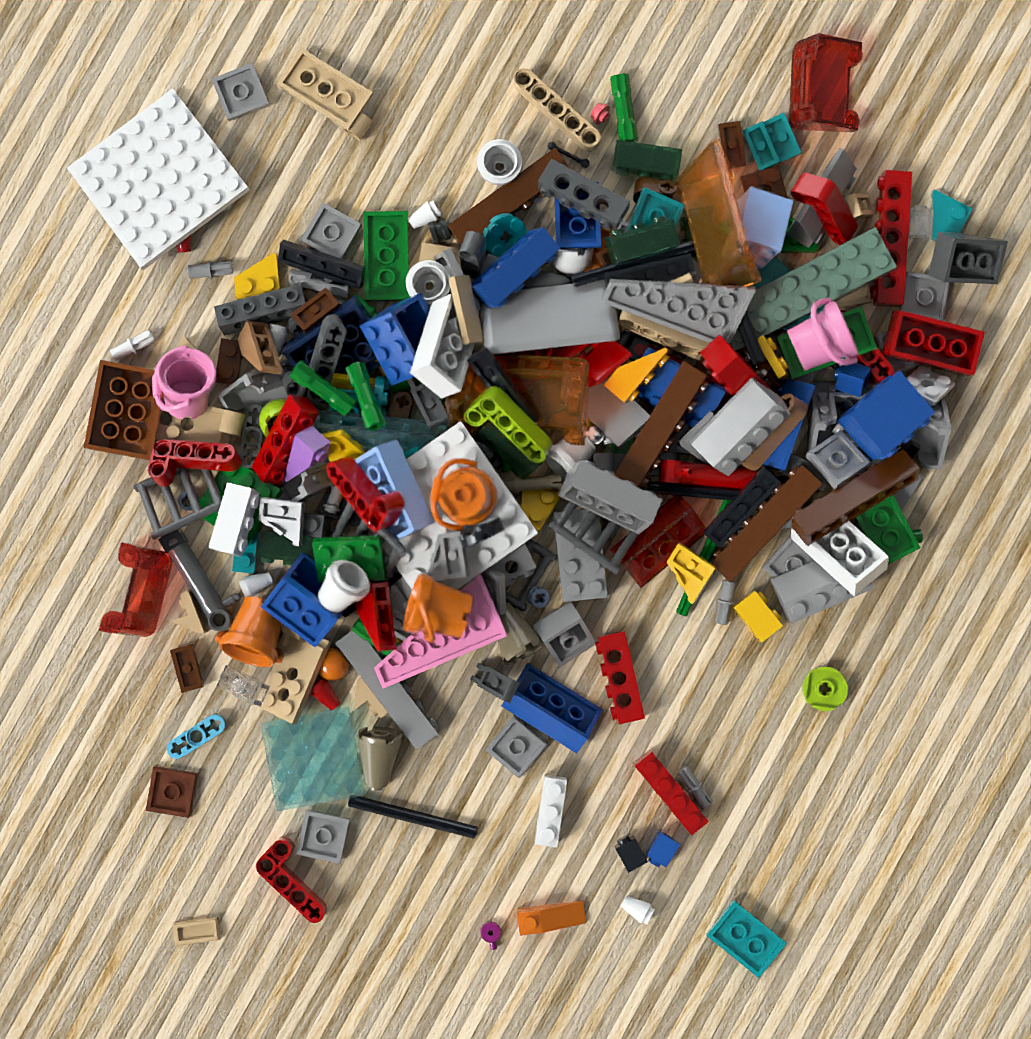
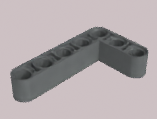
(475, 261)

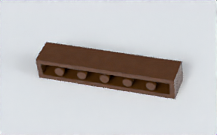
(506, 199)
(662, 425)
(854, 497)
(766, 524)

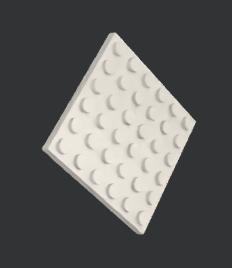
(158, 179)
(420, 545)

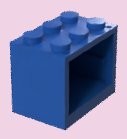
(396, 336)
(886, 417)
(297, 602)

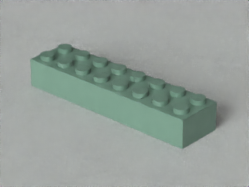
(827, 276)

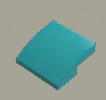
(772, 142)

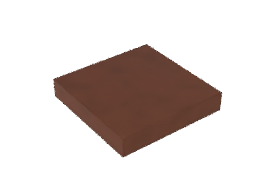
(171, 791)

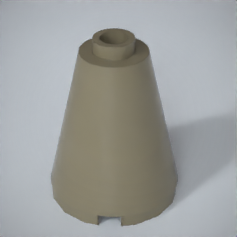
(521, 638)
(378, 754)

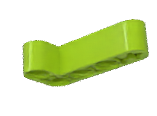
(511, 421)

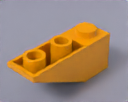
(630, 377)

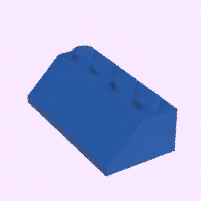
(514, 267)
(663, 376)
(779, 458)
(553, 708)

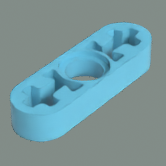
(179, 739)

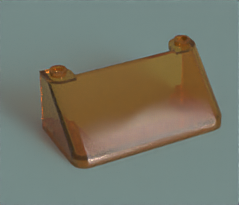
(716, 219)
(550, 384)

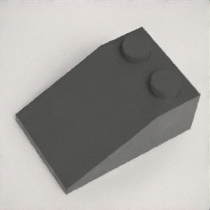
(967, 258)

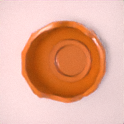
(334, 666)

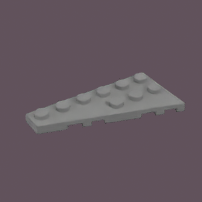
(685, 307)

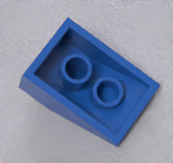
(573, 229)

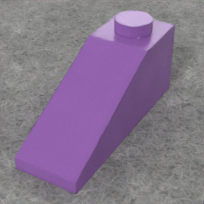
(307, 450)

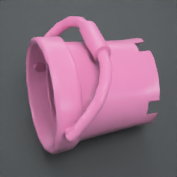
(823, 337)
(186, 382)

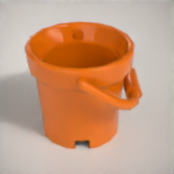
(464, 495)
(436, 609)
(252, 636)

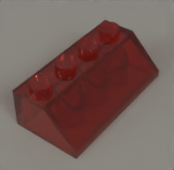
(649, 553)

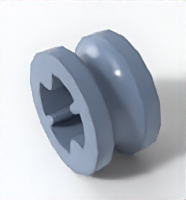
(182, 496)
(543, 593)

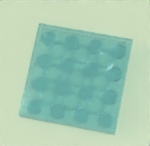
(313, 759)

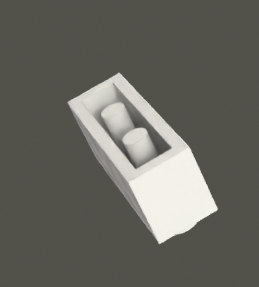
(234, 519)
(550, 810)

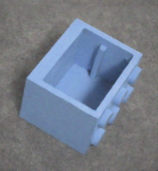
(765, 222)

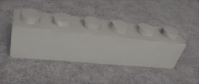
(395, 698)

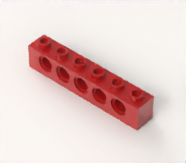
(901, 183)

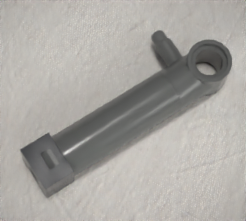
(197, 580)

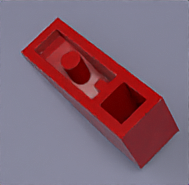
(377, 616)

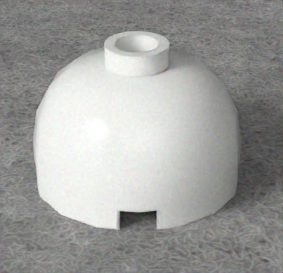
(573, 260)

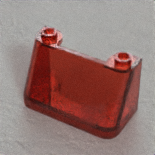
(822, 84)
(144, 592)

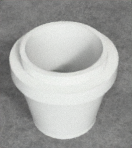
(499, 152)
(428, 272)
(565, 456)
(343, 586)

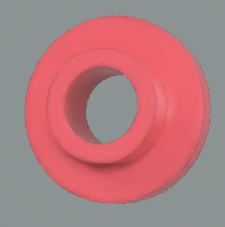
(600, 113)

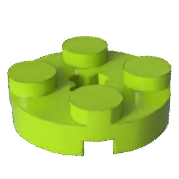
(814, 696)

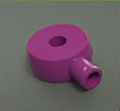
(490, 938)

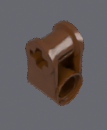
(655, 185)
(396, 409)

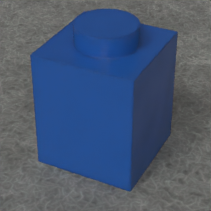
(852, 378)
(662, 849)

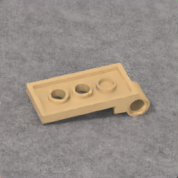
(340, 105)
(213, 427)
(307, 661)

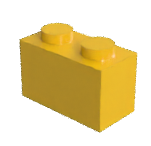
(757, 615)

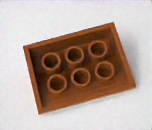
(123, 411)

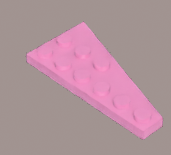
(419, 655)

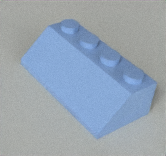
(390, 472)

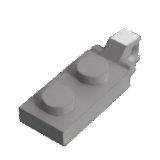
(317, 283)

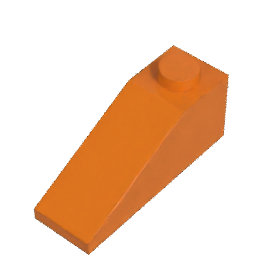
(550, 917)

